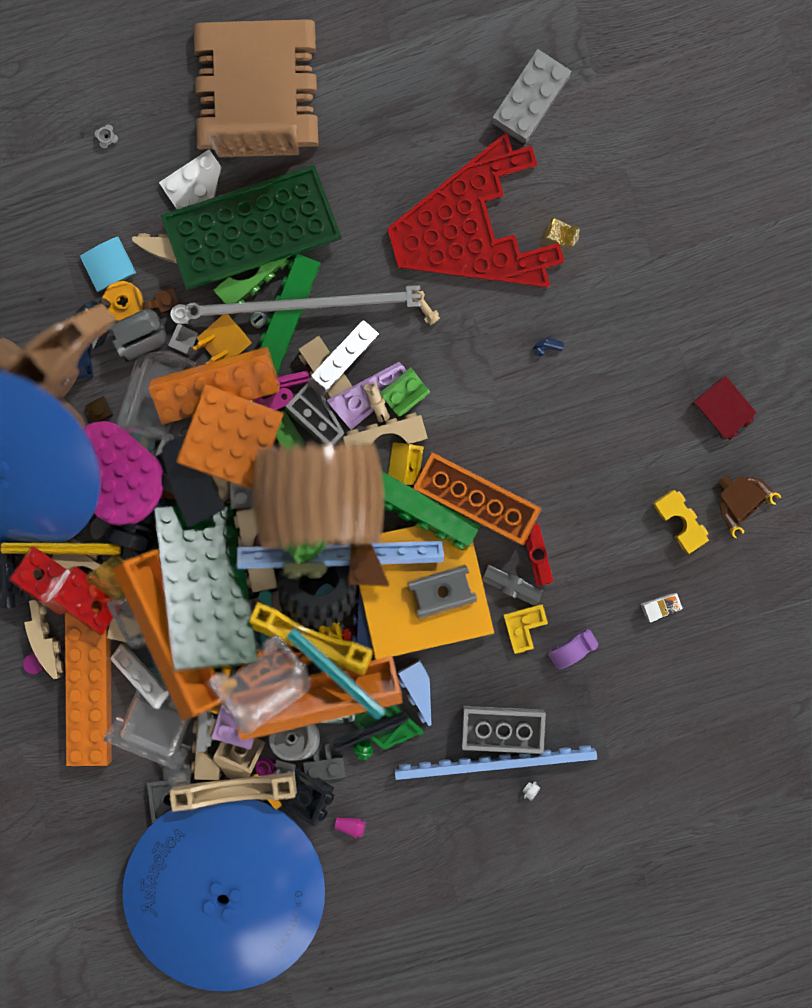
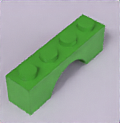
(238, 290)

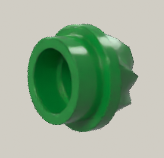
(363, 750)

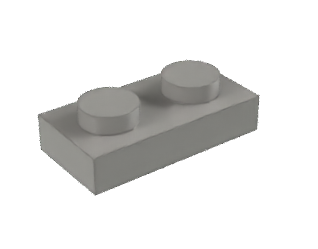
(204, 738)

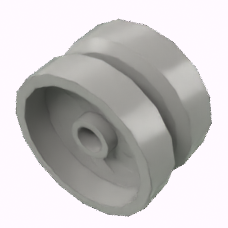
(297, 748)

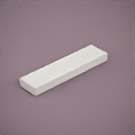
(139, 676)

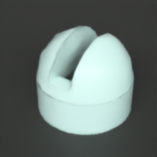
(261, 323)

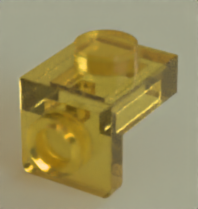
(562, 233)

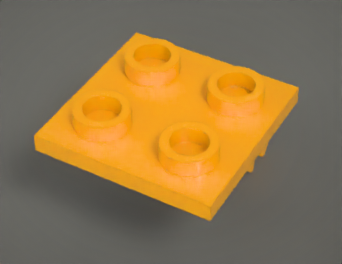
(223, 339)

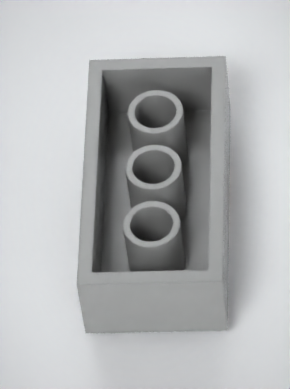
(531, 96)
(503, 729)

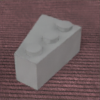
(315, 416)

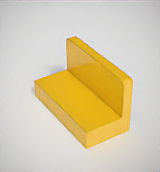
(405, 462)

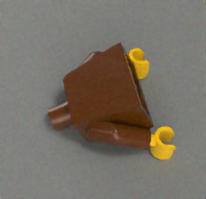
(742, 499)

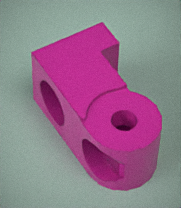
(276, 401)

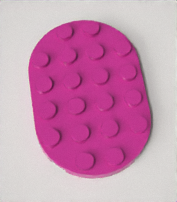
(127, 474)

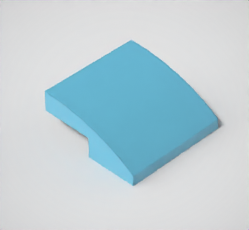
(107, 264)

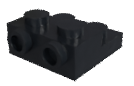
(310, 798)

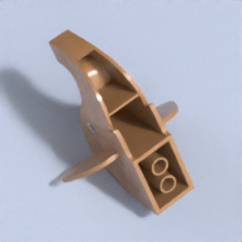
(53, 356)

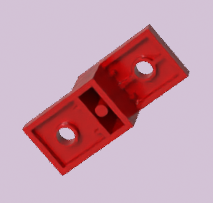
(63, 590)

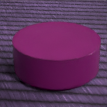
(32, 664)

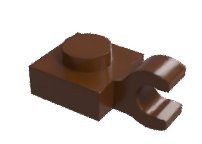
(164, 301)

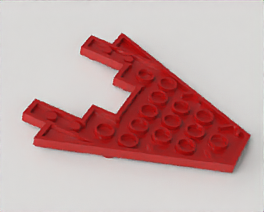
(453, 231)

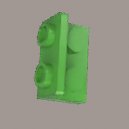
(404, 392)
(288, 434)

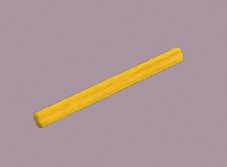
(62, 548)

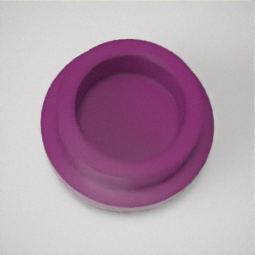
(265, 767)

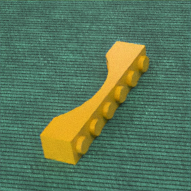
(342, 653)

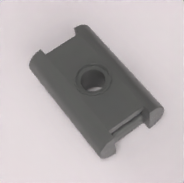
(456, 588)

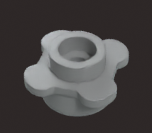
(107, 130)

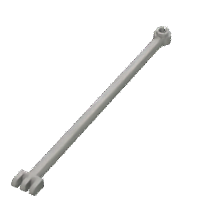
(306, 303)

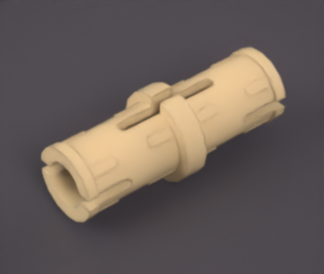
(376, 402)

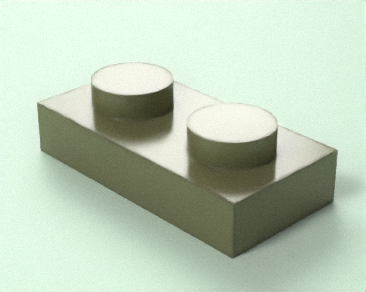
(294, 570)

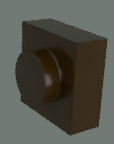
(99, 409)

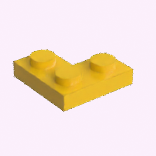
(520, 622)

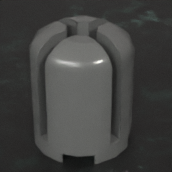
(138, 334)

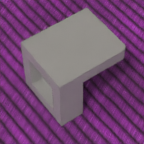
(183, 339)

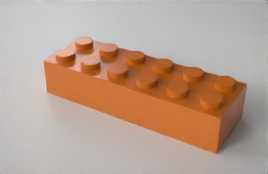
(243, 375)
(477, 498)

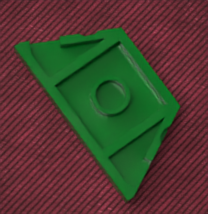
(392, 736)

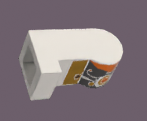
(661, 607)

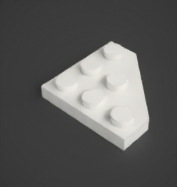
(193, 181)

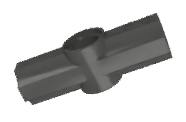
(512, 585)

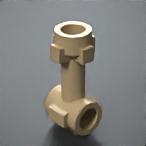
(431, 317)

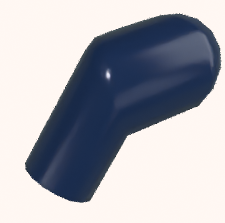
(546, 344)

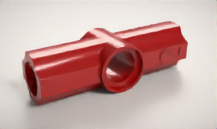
(540, 568)

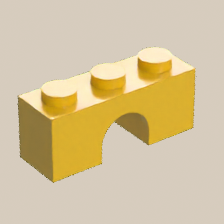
(692, 534)

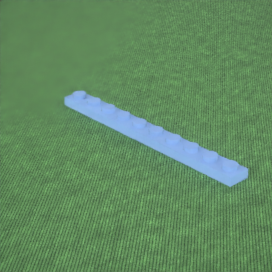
(340, 554)
(487, 763)

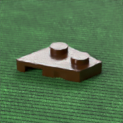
(365, 567)

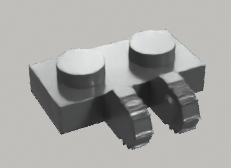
(325, 768)

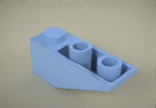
(418, 684)

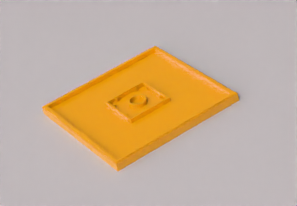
(392, 609)

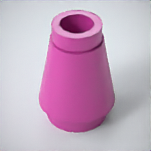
(350, 826)

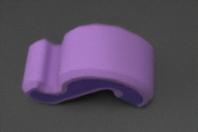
(573, 649)

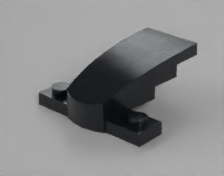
(193, 489)

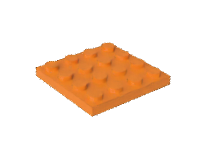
(228, 435)

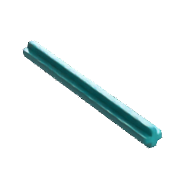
(335, 673)

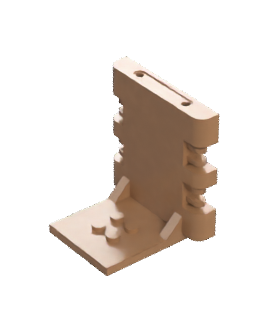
(256, 87)

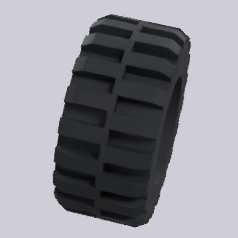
(317, 609)

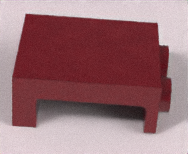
(725, 408)

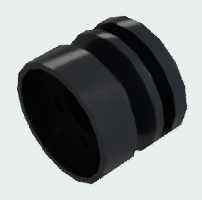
(132, 535)

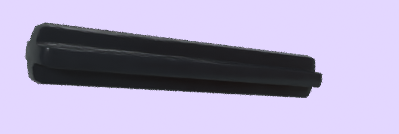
(370, 730)

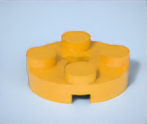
(129, 292)

